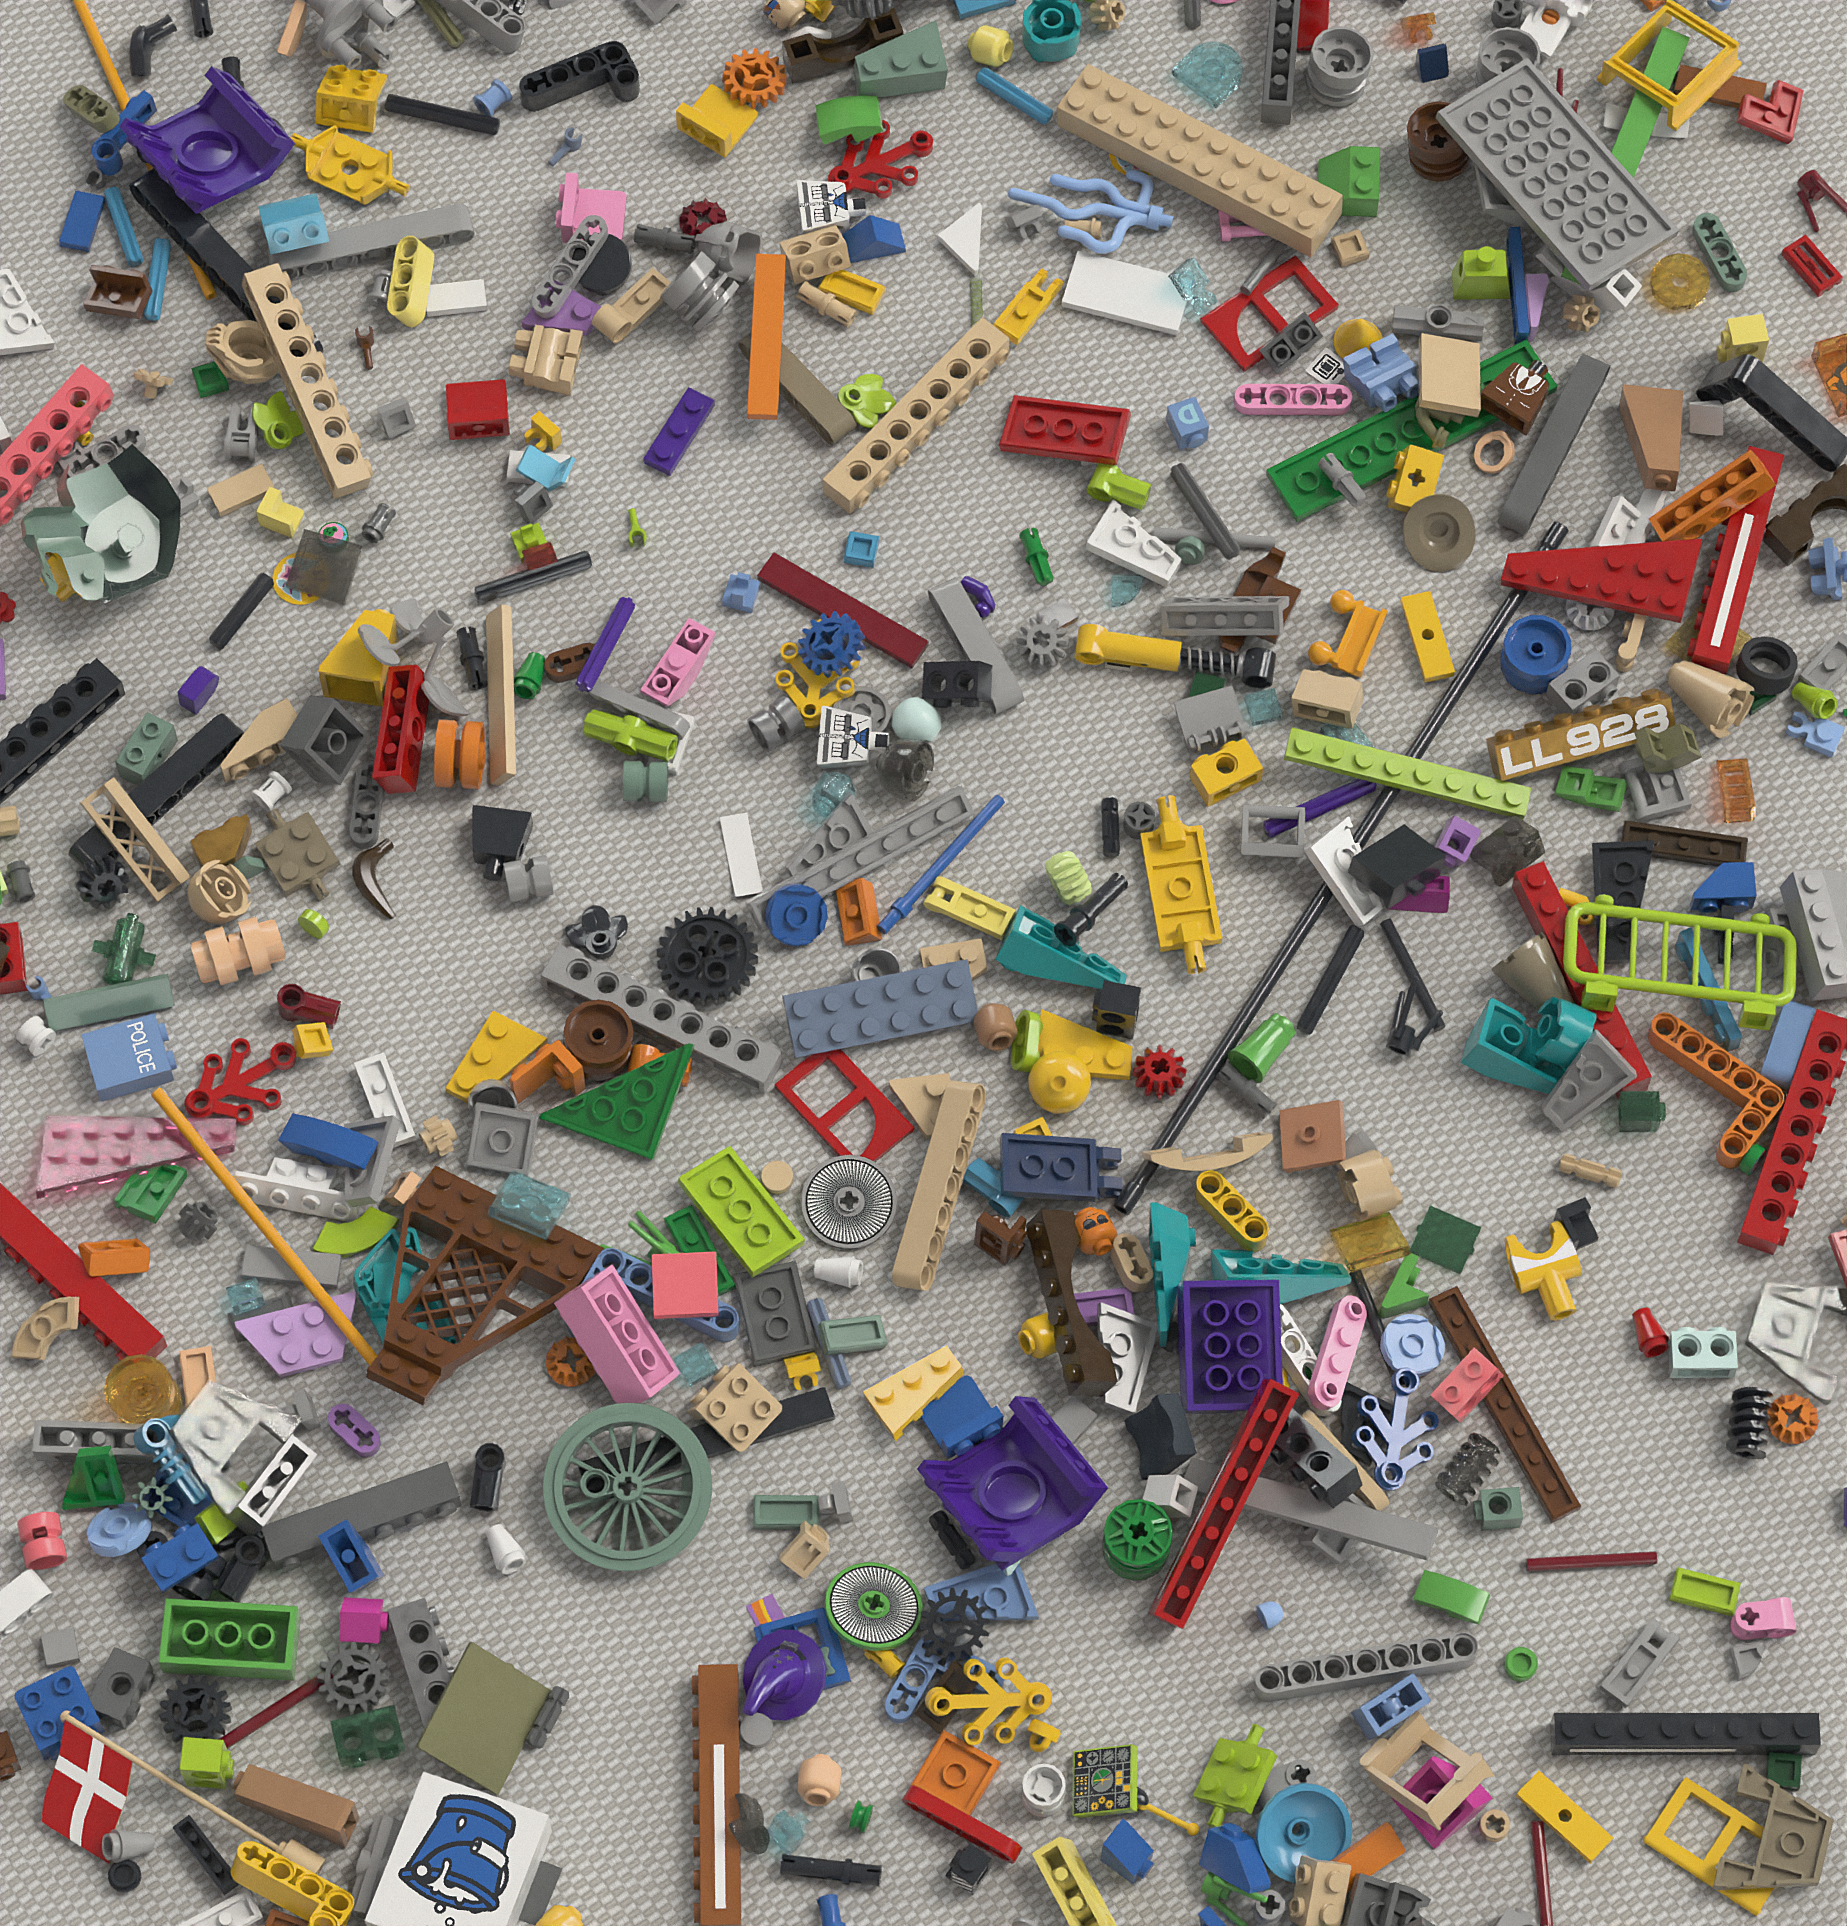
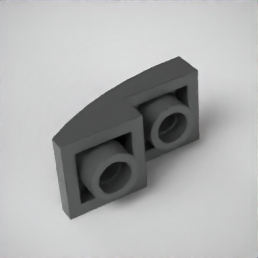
(1290, 342)

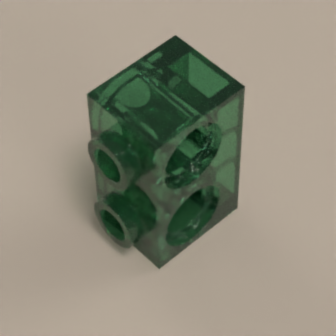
(365, 1727)

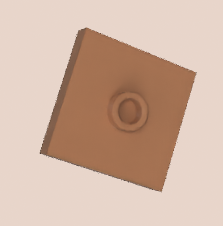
(1312, 1136)

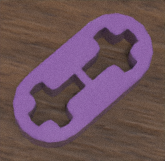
(359, 1425)

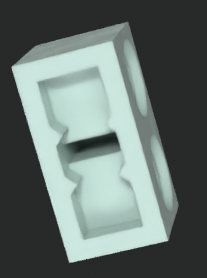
(1703, 1362)

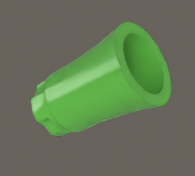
(1262, 1047)

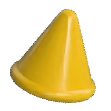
(1354, 336)

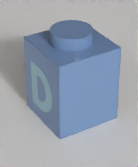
(1187, 423)

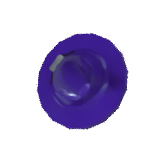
(783, 1676)

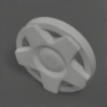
(864, 706)

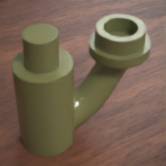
(1439, 436)

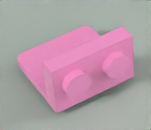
(582, 203)

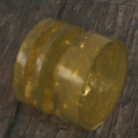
(138, 1378)

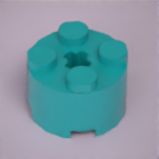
(1051, 29)
(1560, 1031)

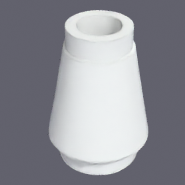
(841, 1271)
(505, 1550)

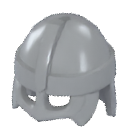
(731, 249)

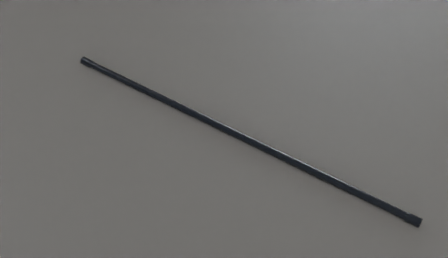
(1135, 1187)

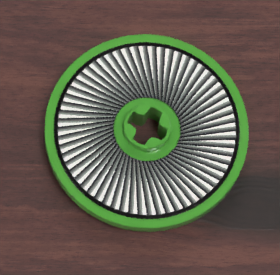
(891, 1622)

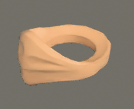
(1509, 451)

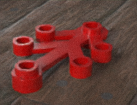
(879, 163)
(236, 1083)

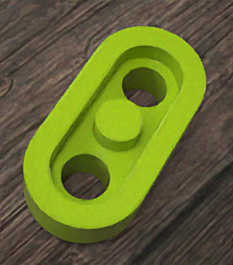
(1025, 1046)

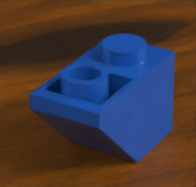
(1728, 885)

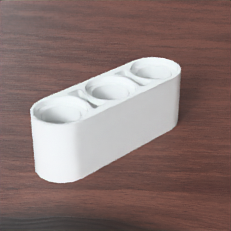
(22, 1601)

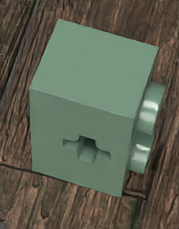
(146, 749)

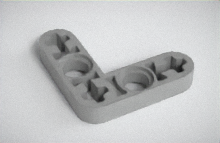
(80, 458)

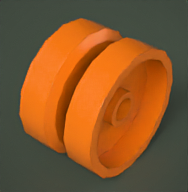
(463, 754)

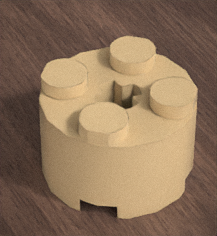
(1368, 1184)

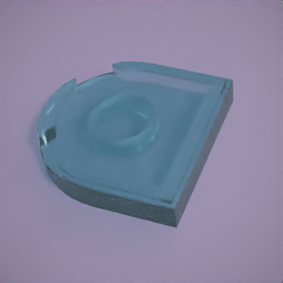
(1211, 71)

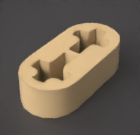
(1127, 1263)

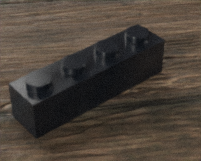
(205, 1854)

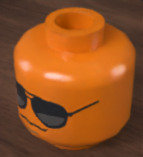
(1095, 1231)

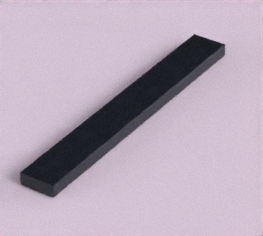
(796, 1414)

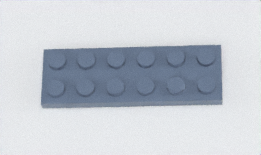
(880, 1008)

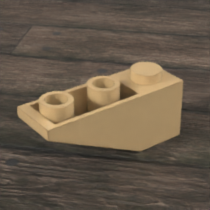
(260, 741)

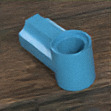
(987, 1182)

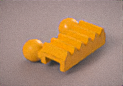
(1358, 638)

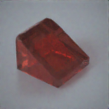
(539, 556)

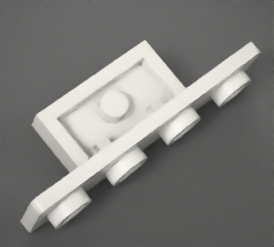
(1626, 523)
(299, 1189)

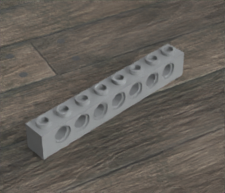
(754, 1073)

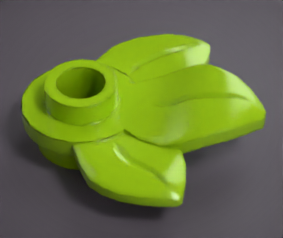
(870, 399)
(277, 417)

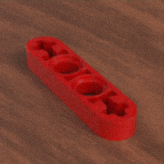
(962, 1824)

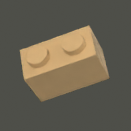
(1327, 698)

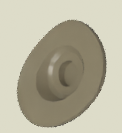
(1439, 532)

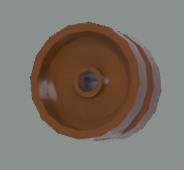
(614, 1037)

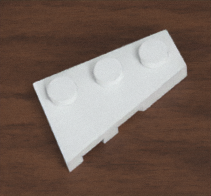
(1130, 546)
(1332, 859)

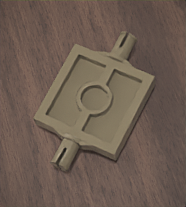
(297, 854)

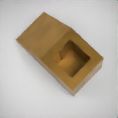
(224, 842)

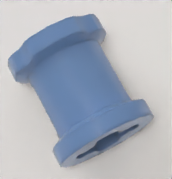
(492, 98)

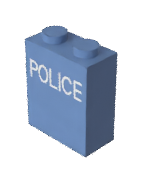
(129, 1057)

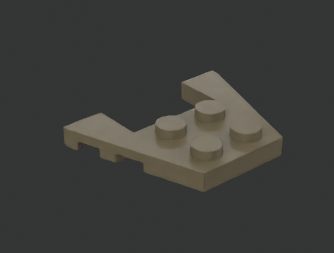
(1790, 1844)

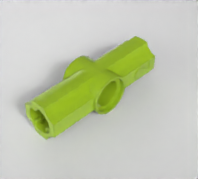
(630, 735)

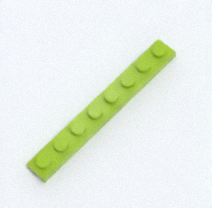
(1407, 773)

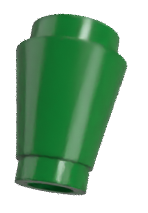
(529, 676)

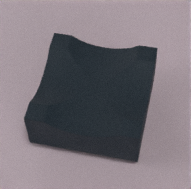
(1161, 1435)

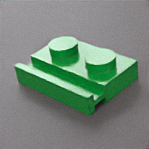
(151, 1192)

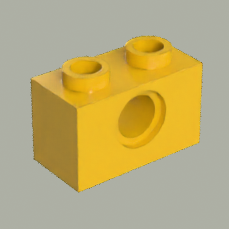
(1216, 786)

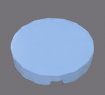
(1412, 1344)
(118, 1530)

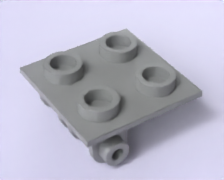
(1210, 721)

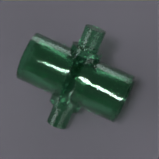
(124, 950)

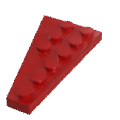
(1627, 577)

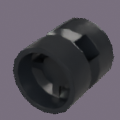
(198, 1589)

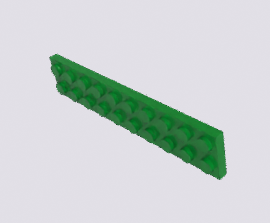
(1374, 443)

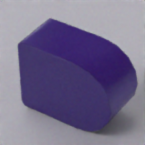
(197, 689)

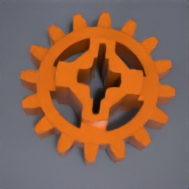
(754, 78)

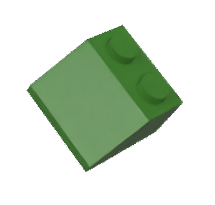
(1354, 175)

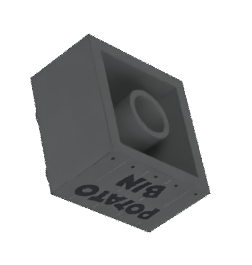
(325, 740)

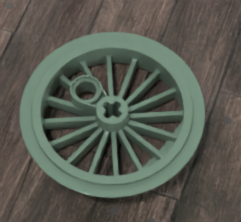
(694, 1493)

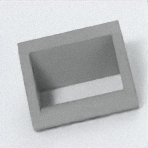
(1272, 849)

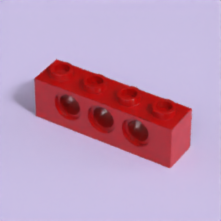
(401, 730)

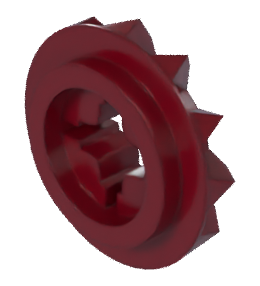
(688, 219)

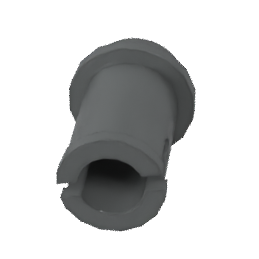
(374, 529)
(20, 881)

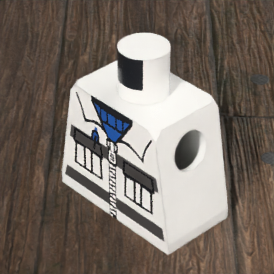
(825, 205)
(847, 739)

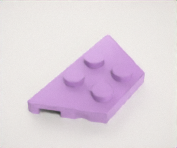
(298, 1336)

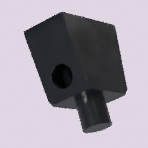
(499, 837)

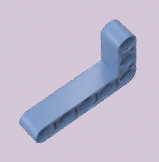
(632, 1267)

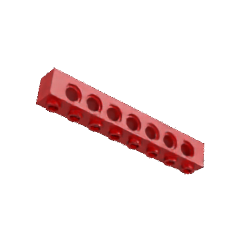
(1756, 1230)

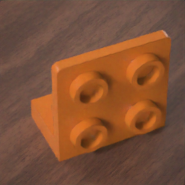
(548, 1061)

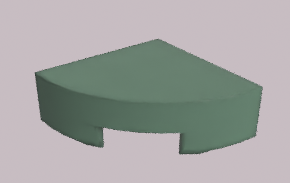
(250, 866)

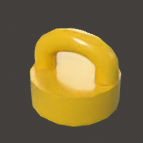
(1042, 1730)

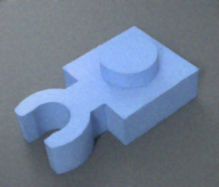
(1820, 735)

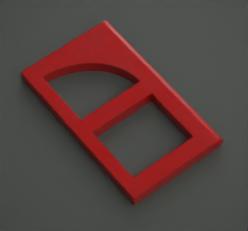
(1223, 319)
(890, 1124)

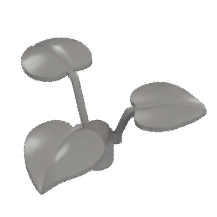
(426, 631)

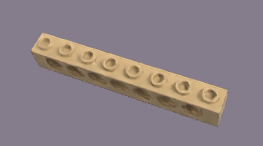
(273, 282)
(980, 339)

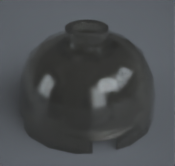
(904, 768)

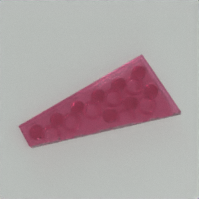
(115, 1148)

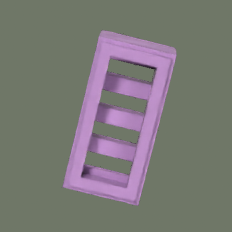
(1535, 293)

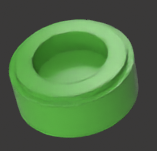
(1521, 1664)

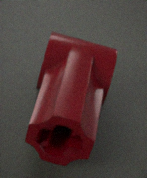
(311, 1007)

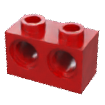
(15, 961)

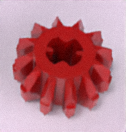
(1166, 1080)

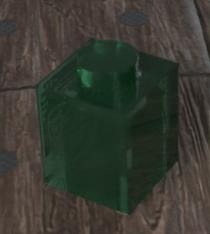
(1640, 1111)

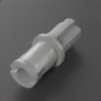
(1342, 480)

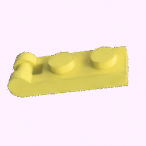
(970, 907)

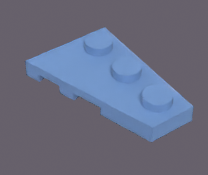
(1002, 1594)

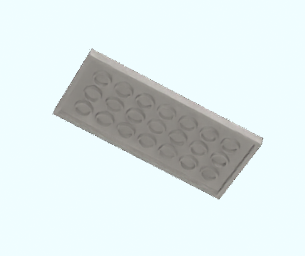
(1557, 174)

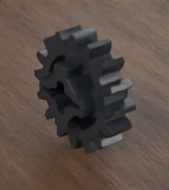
(950, 1638)
(202, 1700)

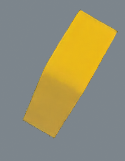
(291, 1886)

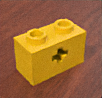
(1424, 466)

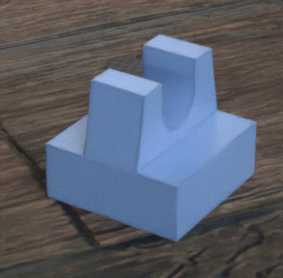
(741, 592)

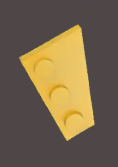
(1100, 1053)
(494, 1054)

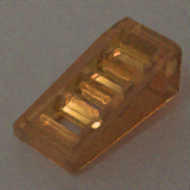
(1739, 808)

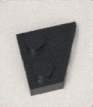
(1352, 1420)

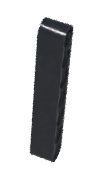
(165, 786)

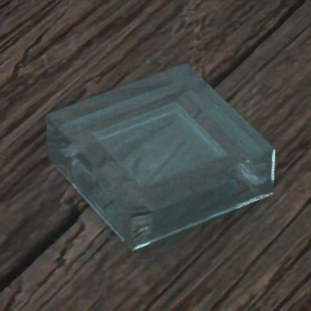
(1263, 707)
(695, 1364)

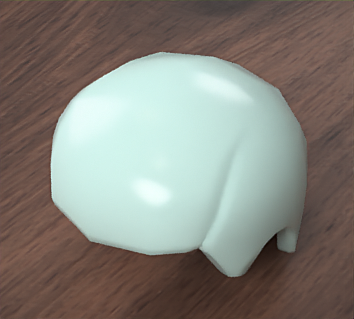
(916, 719)

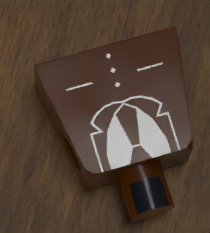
(1517, 395)

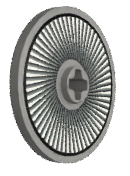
(829, 1187)

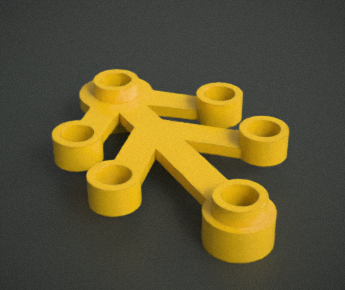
(814, 683)
(994, 1701)

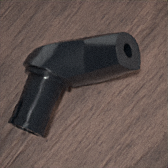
(143, 44)

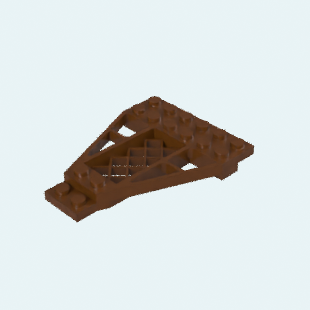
(457, 1215)

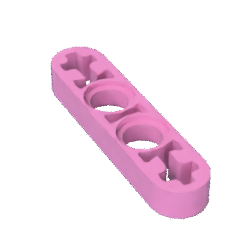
(1293, 405)

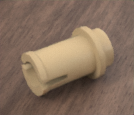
(1092, 227)

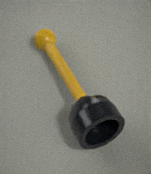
(1143, 1804)

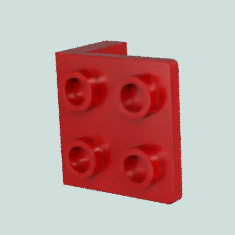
(477, 409)

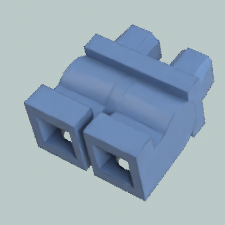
(1382, 373)

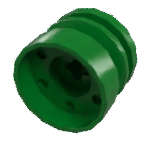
(1140, 1557)

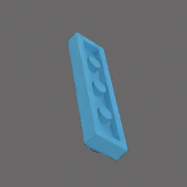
(1724, 1026)

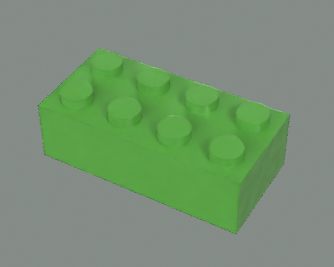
(229, 1639)

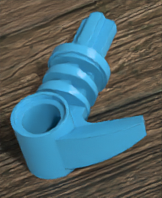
(170, 1460)

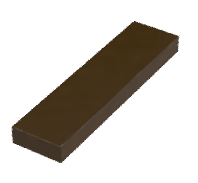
(1687, 844)

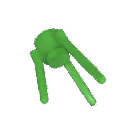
(661, 1246)
(1219, 1888)

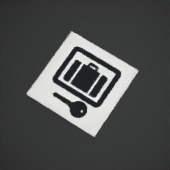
(1327, 367)

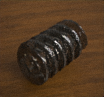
(1467, 1467)

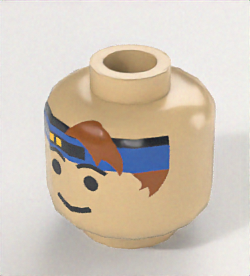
(785, 12)

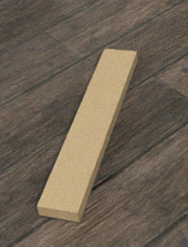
(501, 695)

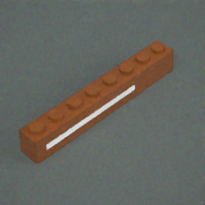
(717, 1785)

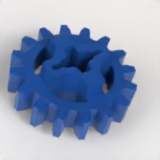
(831, 644)

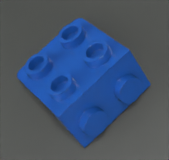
(961, 1418)
(46, 1700)

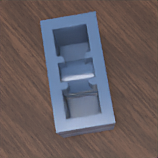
(1390, 1706)

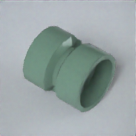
(645, 781)

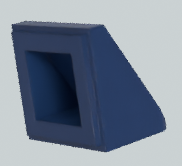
(1432, 63)

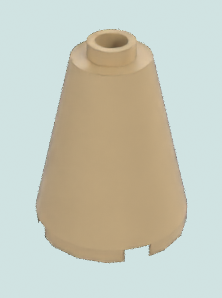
(1711, 696)

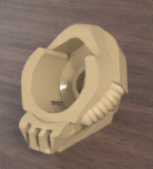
(241, 351)

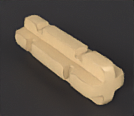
(1590, 1170)

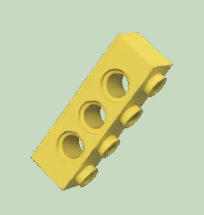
(1072, 1884)

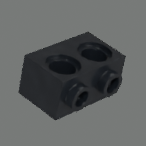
(957, 678)
(1116, 1009)

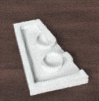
(19, 325)

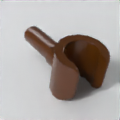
(365, 343)

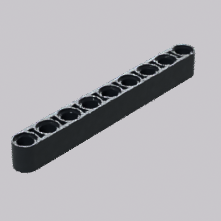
(200, 243)

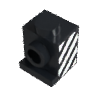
(969, 1868)

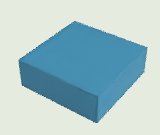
(861, 549)

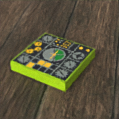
(1105, 1781)

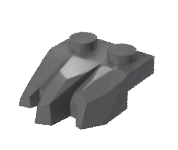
(1383, 1903)

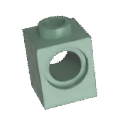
(1508, 1498)

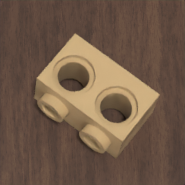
(815, 254)

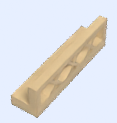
(144, 832)

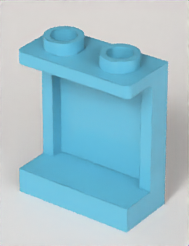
(293, 223)

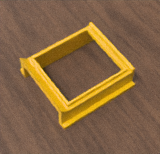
(1699, 90)

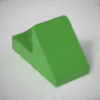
(1401, 1295)

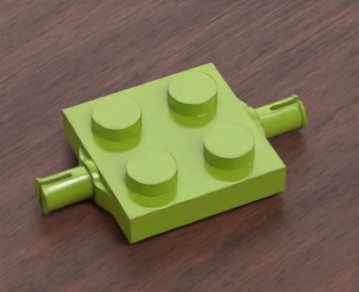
(1235, 1776)

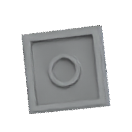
(502, 1139)

